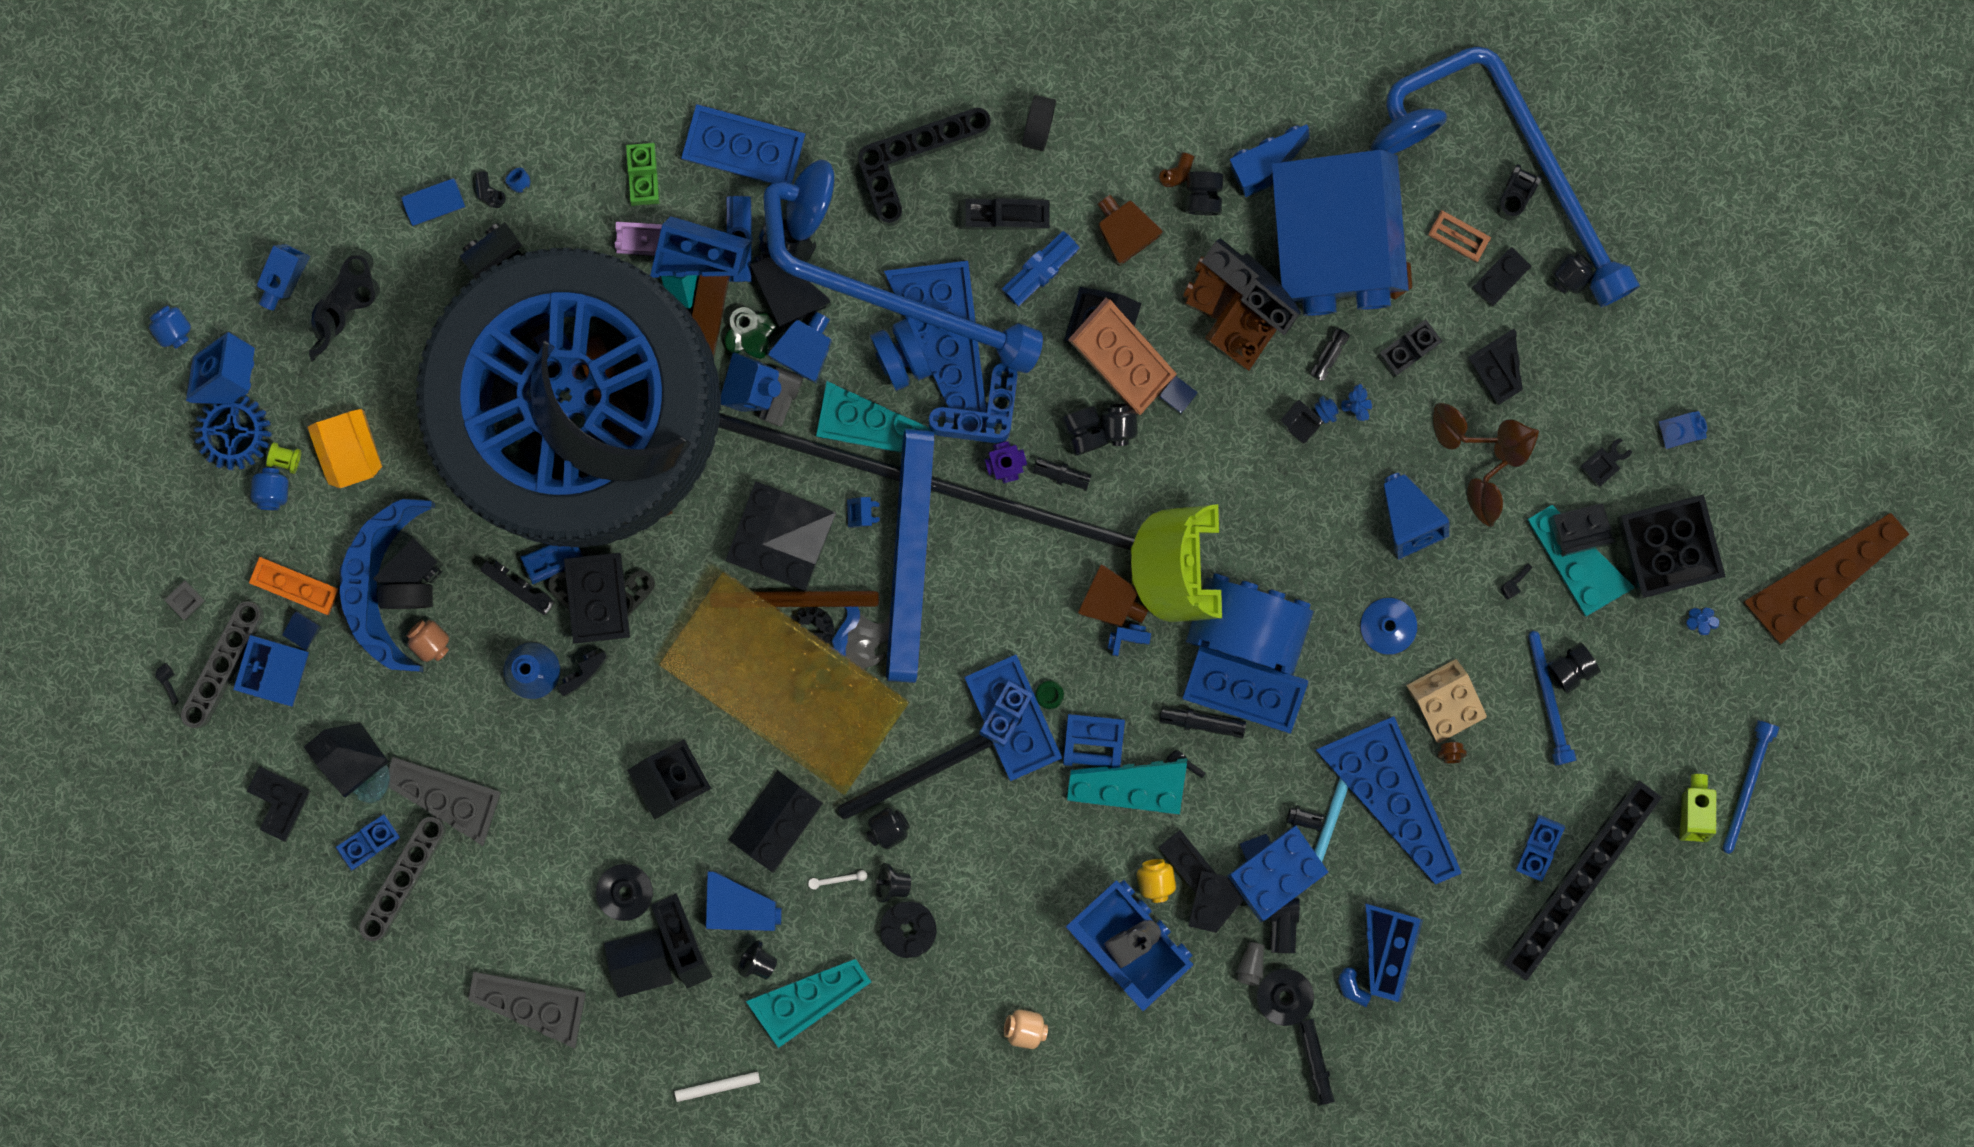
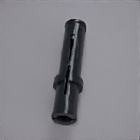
(1204, 722)
(1315, 1061)

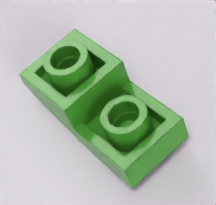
(642, 174)

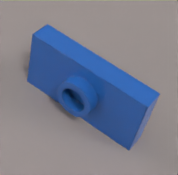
(547, 561)

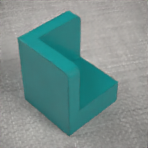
(682, 288)

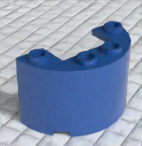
(1254, 625)
(1148, 974)

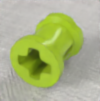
(283, 458)

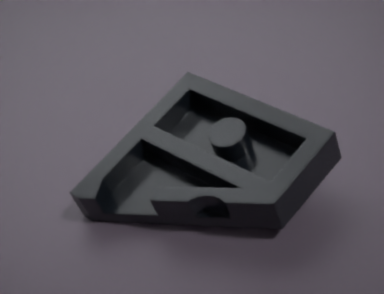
(1213, 902)

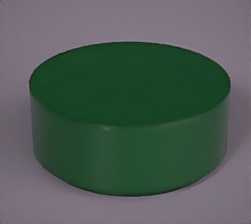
(1049, 695)

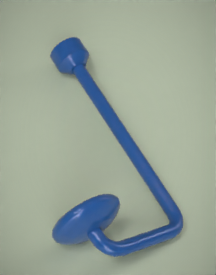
(805, 210)
(1611, 279)

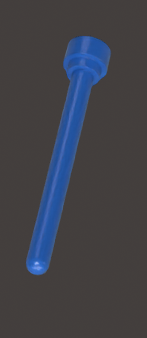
(1765, 734)
(1562, 752)

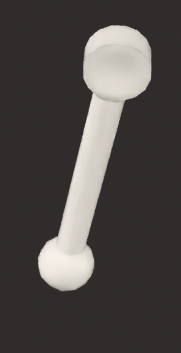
(815, 883)

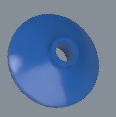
(1374, 630)

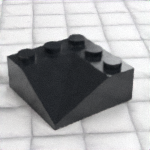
(780, 536)
(1671, 546)

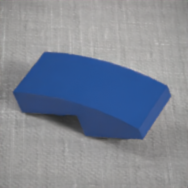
(1005, 714)
(367, 842)
(1540, 848)

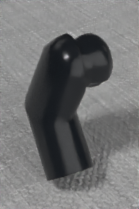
(486, 193)

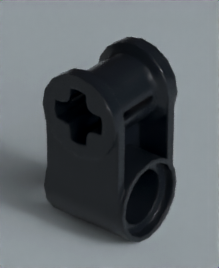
(1519, 188)

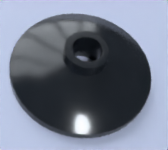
(609, 895)
(1300, 1000)

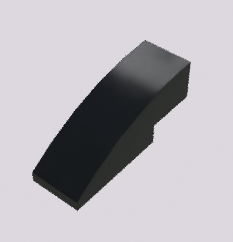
(1003, 214)

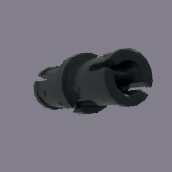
(1062, 473)

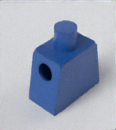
(288, 266)
(804, 347)
(749, 385)

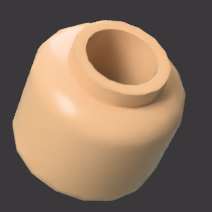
(1025, 1029)

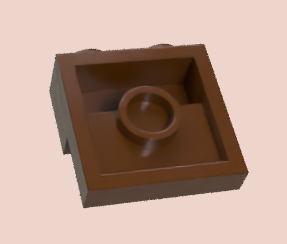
(1209, 293)

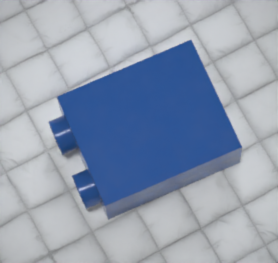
(1340, 230)

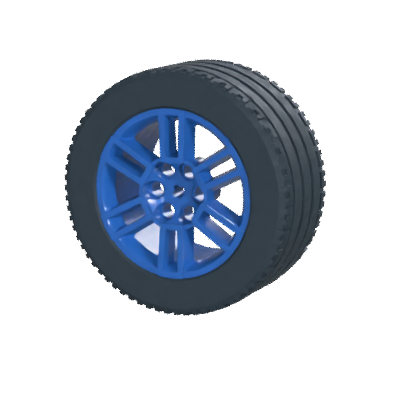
(470, 352)

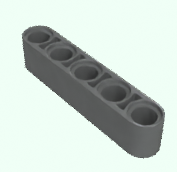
(210, 672)
(391, 887)

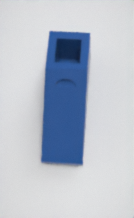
(1254, 166)

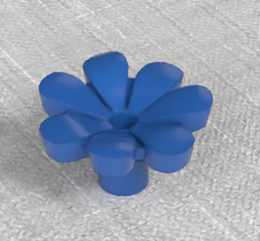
(1358, 403)

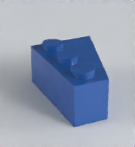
(698, 250)
(1391, 950)

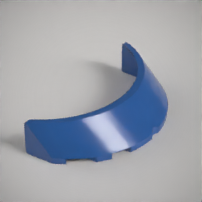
(359, 588)

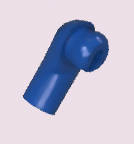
(1350, 988)

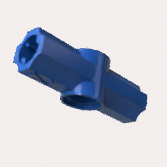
(740, 219)
(1040, 268)

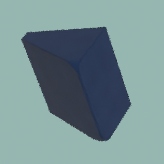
(1178, 395)
(301, 630)
(1254, 845)

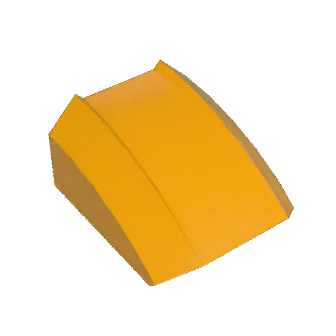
(345, 448)

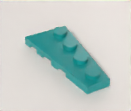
(861, 422)
(1586, 574)
(1140, 787)
(802, 1003)

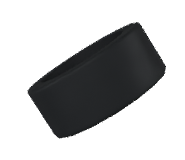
(1039, 123)
(405, 596)

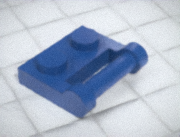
(1095, 732)

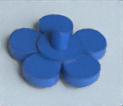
(1702, 621)

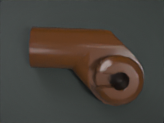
(1178, 174)

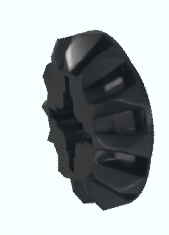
(823, 621)

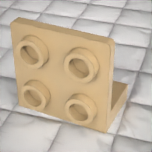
(1447, 700)

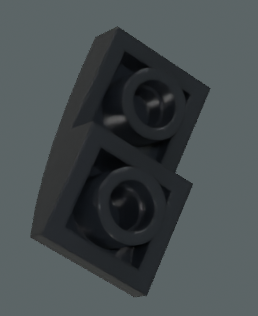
(1409, 348)
(590, 667)

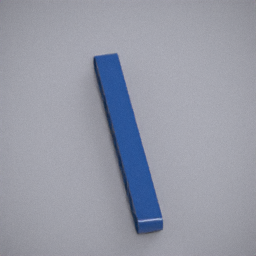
(910, 555)

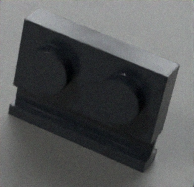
(1582, 529)

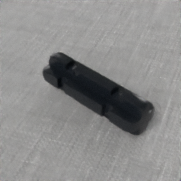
(1329, 354)

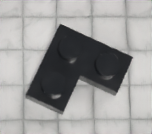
(286, 800)

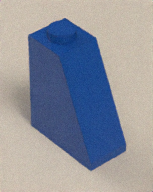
(738, 907)

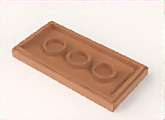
(1122, 356)

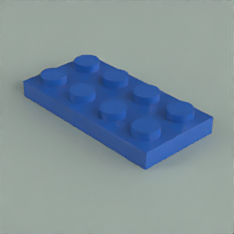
(743, 146)
(1245, 689)
(1031, 741)

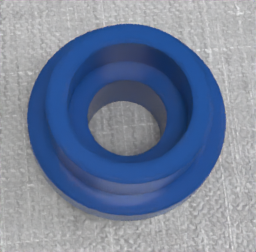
(1326, 409)

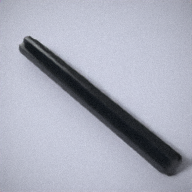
(913, 776)

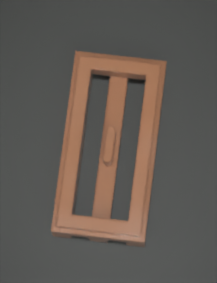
(1480, 248)

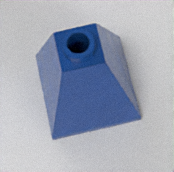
(1412, 516)

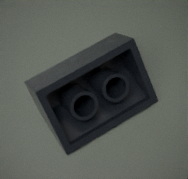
(775, 821)

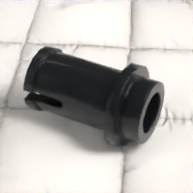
(1304, 818)

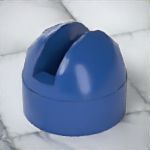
(518, 180)

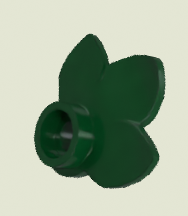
(753, 335)

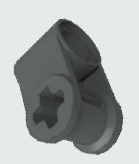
(1131, 944)

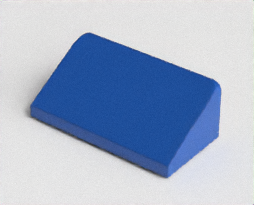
(433, 202)

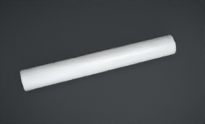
(717, 1086)

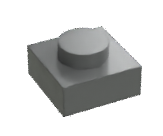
(185, 600)

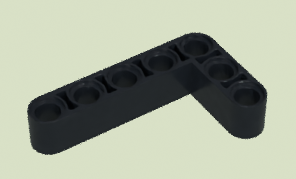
(914, 151)

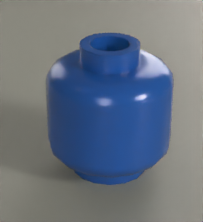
(169, 327)
(269, 489)

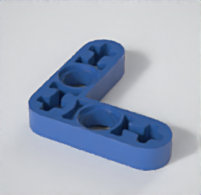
(992, 417)

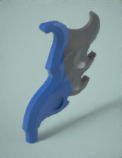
(859, 637)

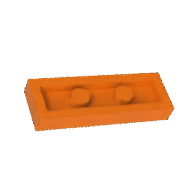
(294, 586)

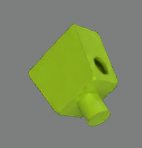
(1696, 822)

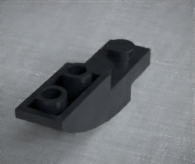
(1255, 283)

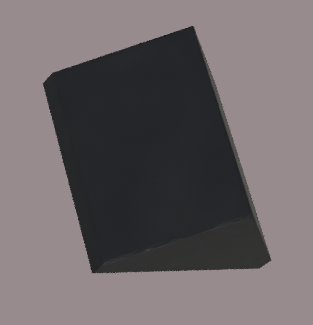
(638, 963)

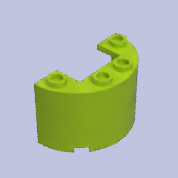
(1169, 565)

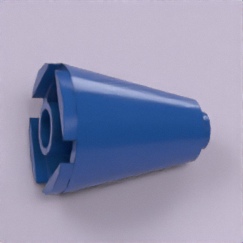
(543, 673)

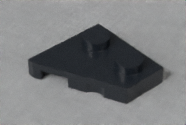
(1499, 367)

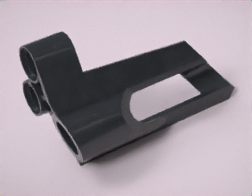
(344, 299)

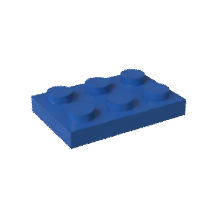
(1278, 873)

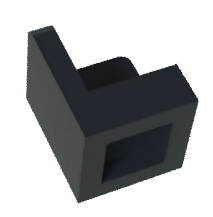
(1301, 422)

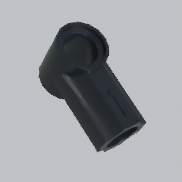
(1284, 927)

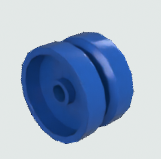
(898, 356)

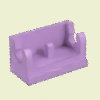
(637, 238)

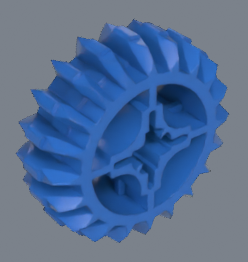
(232, 444)

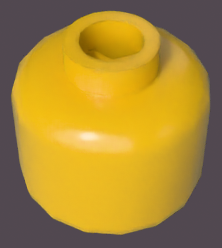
(1156, 880)

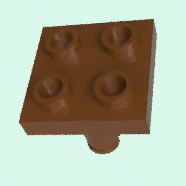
(1240, 333)

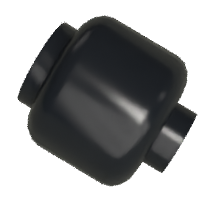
(1572, 273)
(1119, 423)
(888, 828)

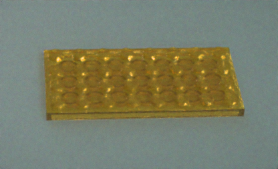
(784, 683)

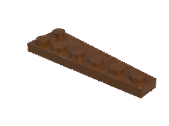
(1807, 590)

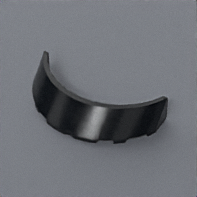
(586, 452)

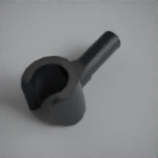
(1510, 588)
(163, 674)
(1179, 755)

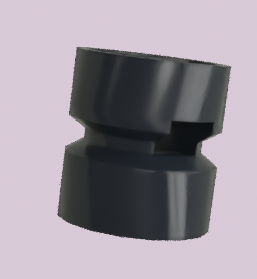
(1204, 193)
(1084, 431)
(1575, 666)

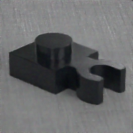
(1603, 465)

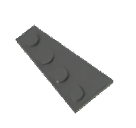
(454, 800)
(535, 1005)

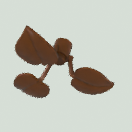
(1512, 446)

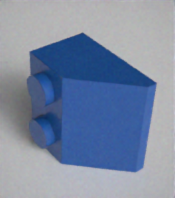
(221, 371)

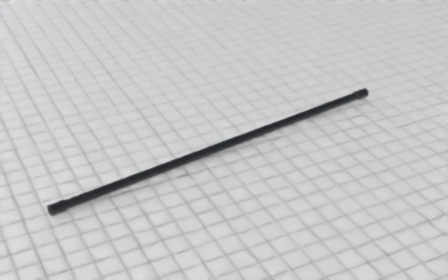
(893, 472)

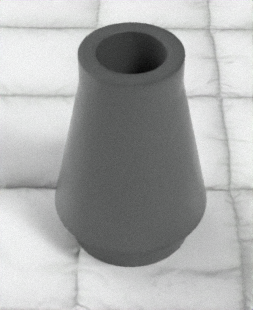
(1251, 965)

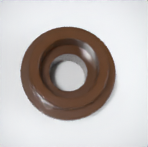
(1452, 752)

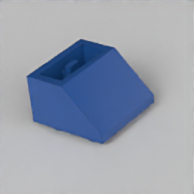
(271, 670)

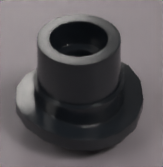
(892, 883)
(757, 962)

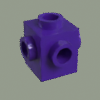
(994, 462)

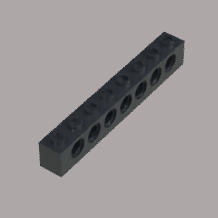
(1581, 880)

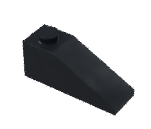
(681, 941)

